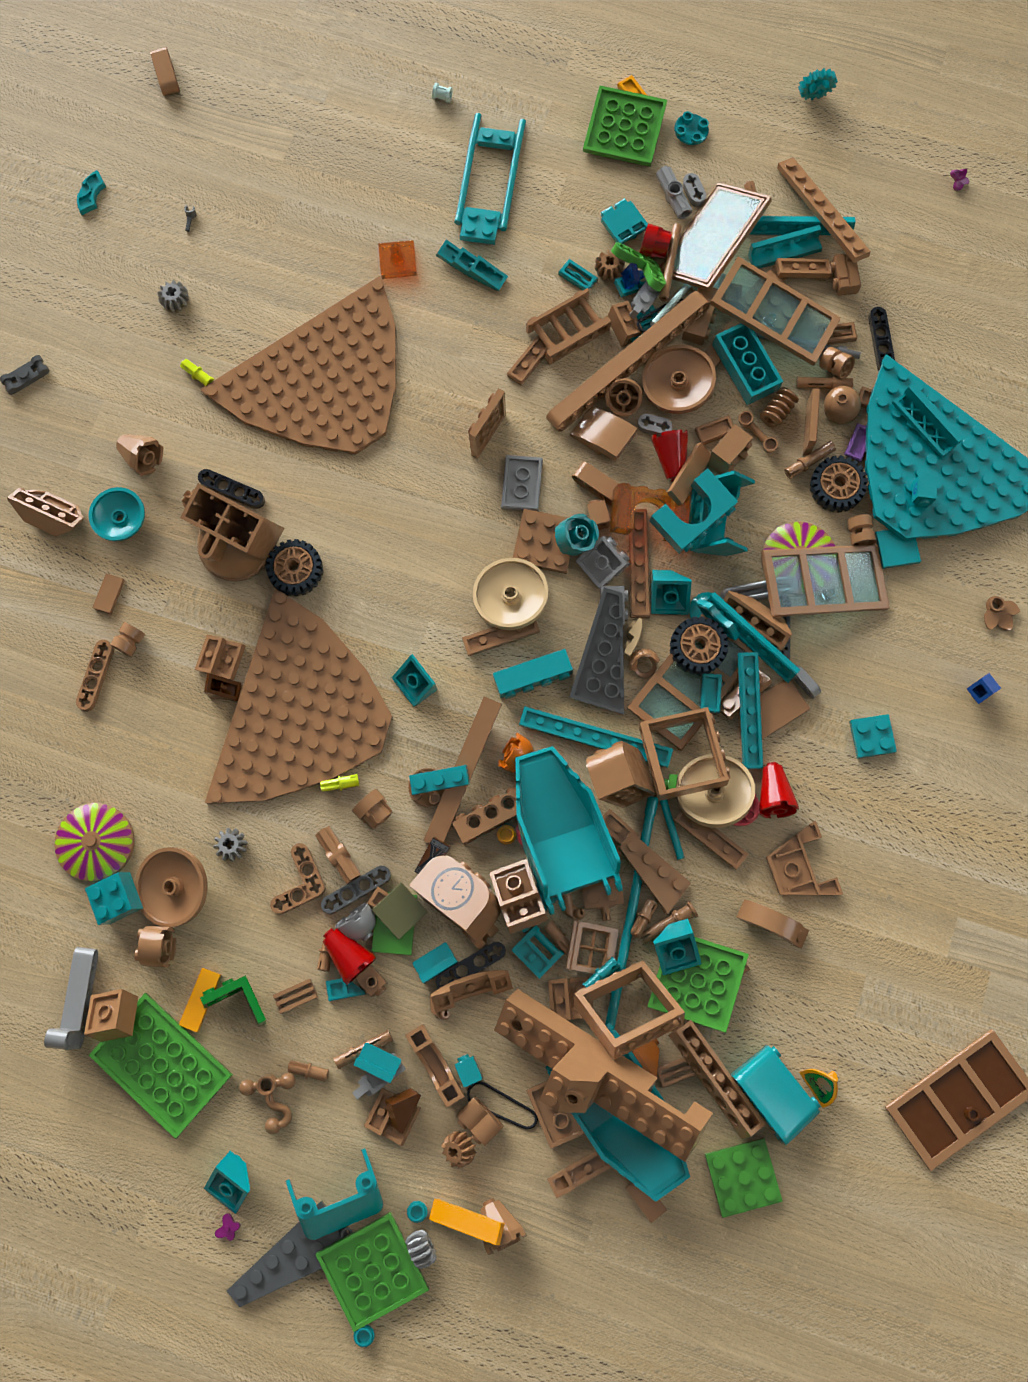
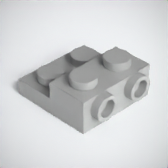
(603, 561)

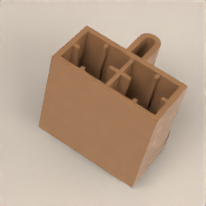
(230, 537)

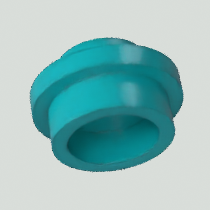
(417, 1211)
(364, 1336)

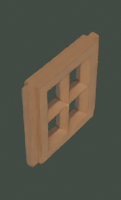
(575, 945)

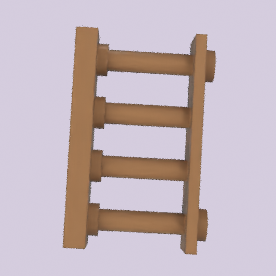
(569, 343)

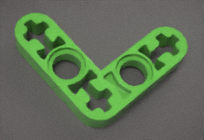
(650, 267)

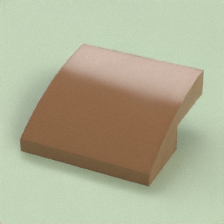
(220, 657)
(562, 996)
(380, 1123)

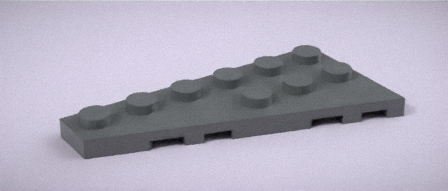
(602, 663)
(284, 1263)

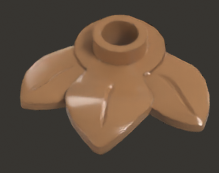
(1002, 616)

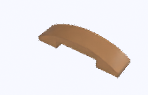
(470, 986)
(577, 1174)

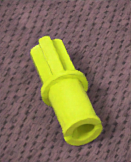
(196, 372)
(340, 783)

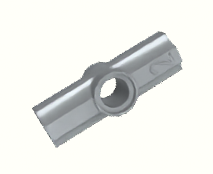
(677, 200)

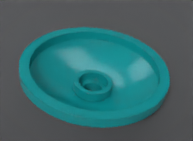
(110, 506)

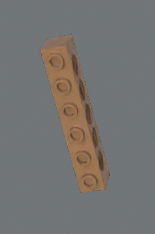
(486, 824)
(717, 1080)

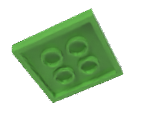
(743, 1177)

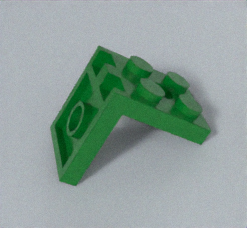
(230, 988)

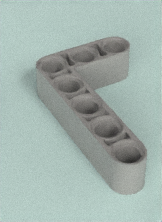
(77, 1002)

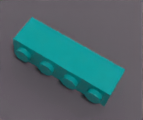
(533, 673)

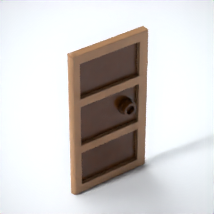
(960, 1099)

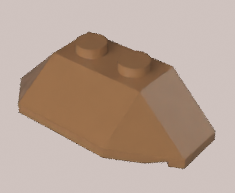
(45, 511)
(761, 618)

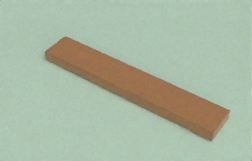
(639, 566)

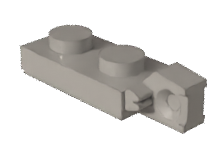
(643, 300)
(371, 1084)

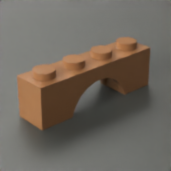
(435, 1064)

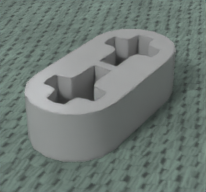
(697, 188)
(654, 425)
(807, 683)

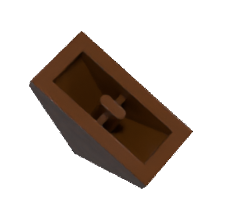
(222, 688)
(401, 1108)

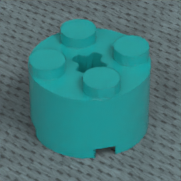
(576, 534)

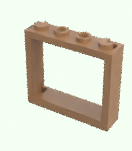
(713, 737)
(640, 1035)

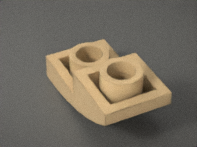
(633, 634)

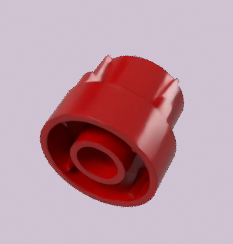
(655, 241)

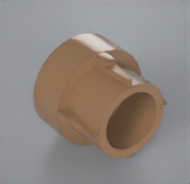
(373, 809)

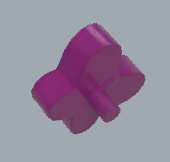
(960, 178)
(228, 1228)

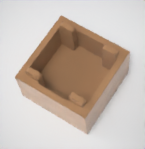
(730, 450)
(111, 1015)

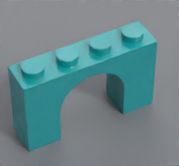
(681, 534)

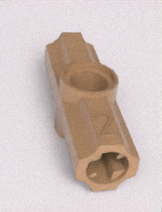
(338, 855)

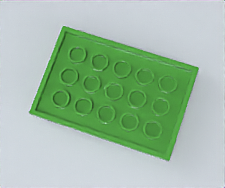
(163, 1067)

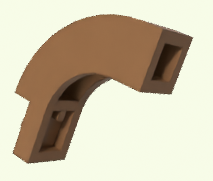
(773, 922)

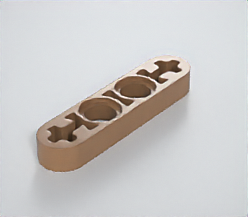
(99, 676)

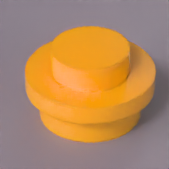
(506, 834)

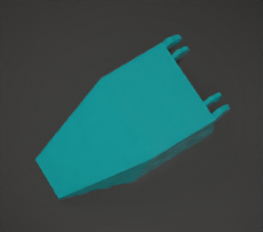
(562, 828)
(629, 1151)

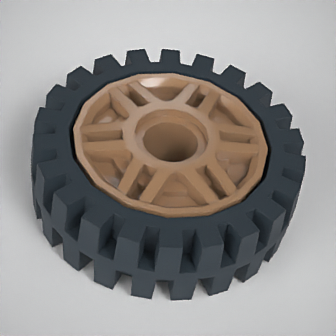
(843, 471)
(292, 554)
(709, 635)

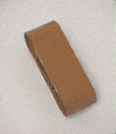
(165, 71)
(595, 482)

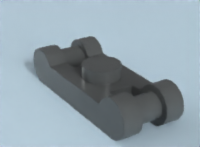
(24, 375)

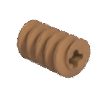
(779, 407)

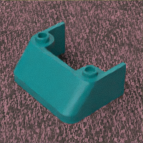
(715, 542)
(341, 1214)

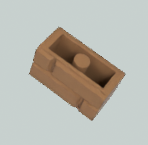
(845, 274)

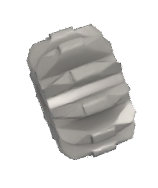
(173, 296)
(232, 836)
(421, 1249)

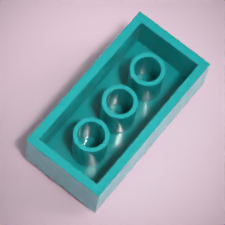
(747, 363)

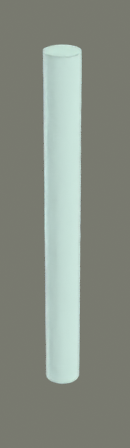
(669, 306)

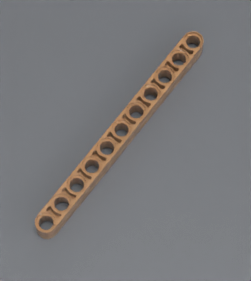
(628, 360)

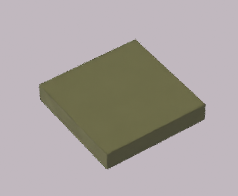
(399, 910)

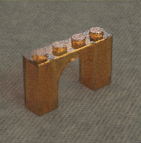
(627, 497)

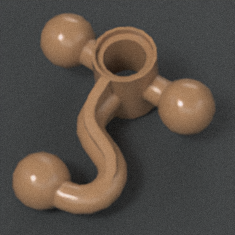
(286, 1081)

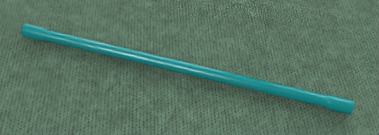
(650, 813)

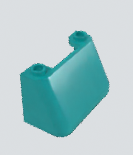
(776, 1094)

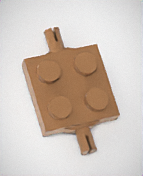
(596, 897)

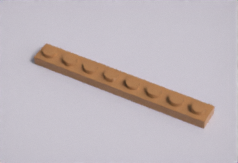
(824, 210)

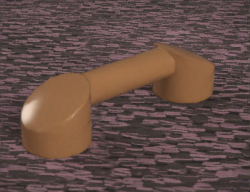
(746, 420)

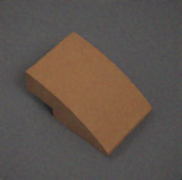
(604, 433)
(518, 896)

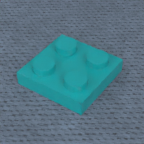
(873, 736)

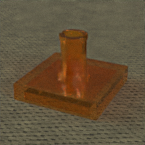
(397, 259)

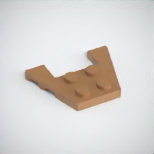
(793, 870)

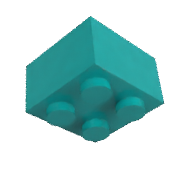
(114, 898)

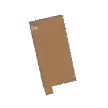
(622, 324)

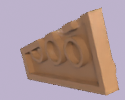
(660, 877)

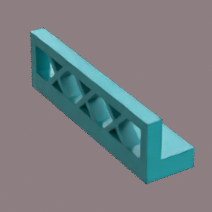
(790, 245)
(930, 418)

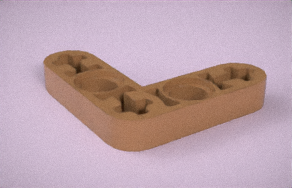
(305, 888)

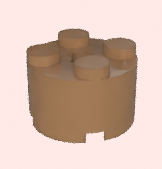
(155, 946)

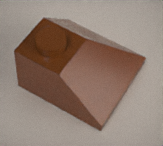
(648, 1056)

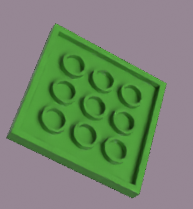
(625, 126)
(708, 989)
(372, 1271)

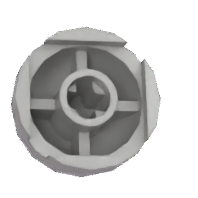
(358, 923)

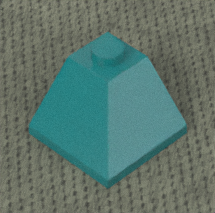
(670, 593)
(677, 947)
(229, 1182)

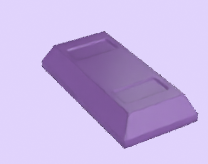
(857, 443)

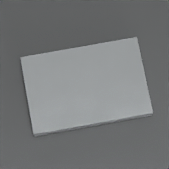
(521, 483)

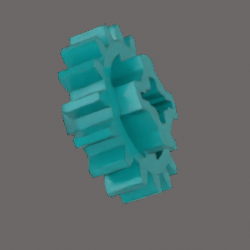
(817, 84)

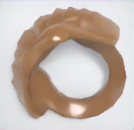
(653, 657)

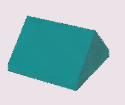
(414, 681)

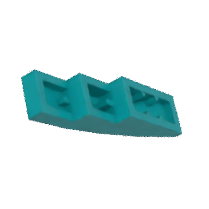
(472, 266)

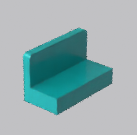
(434, 962)
(378, 1062)

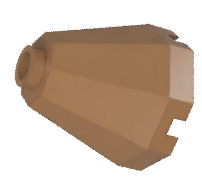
(140, 452)
(512, 1228)

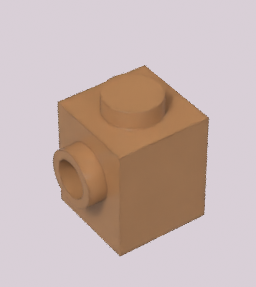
(598, 512)
(372, 981)

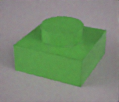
(671, 781)

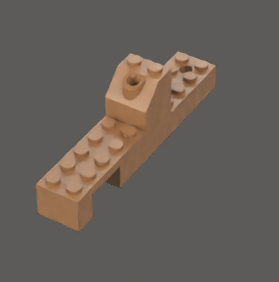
(589, 1075)

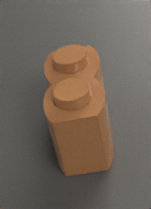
(479, 1121)

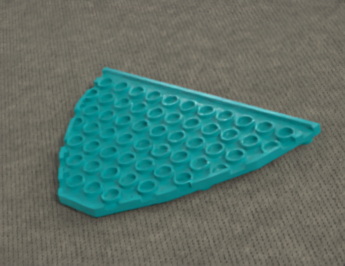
(977, 480)

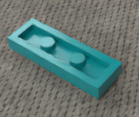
(439, 779)

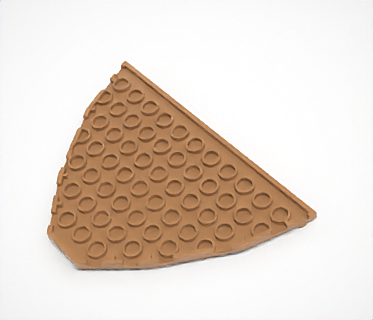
(323, 381)
(300, 713)

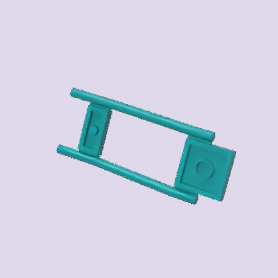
(483, 224)

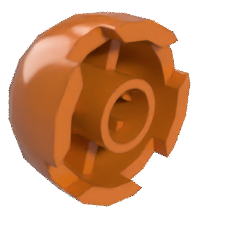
(514, 748)

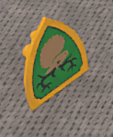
(822, 1085)

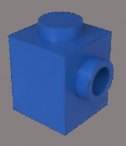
(983, 688)

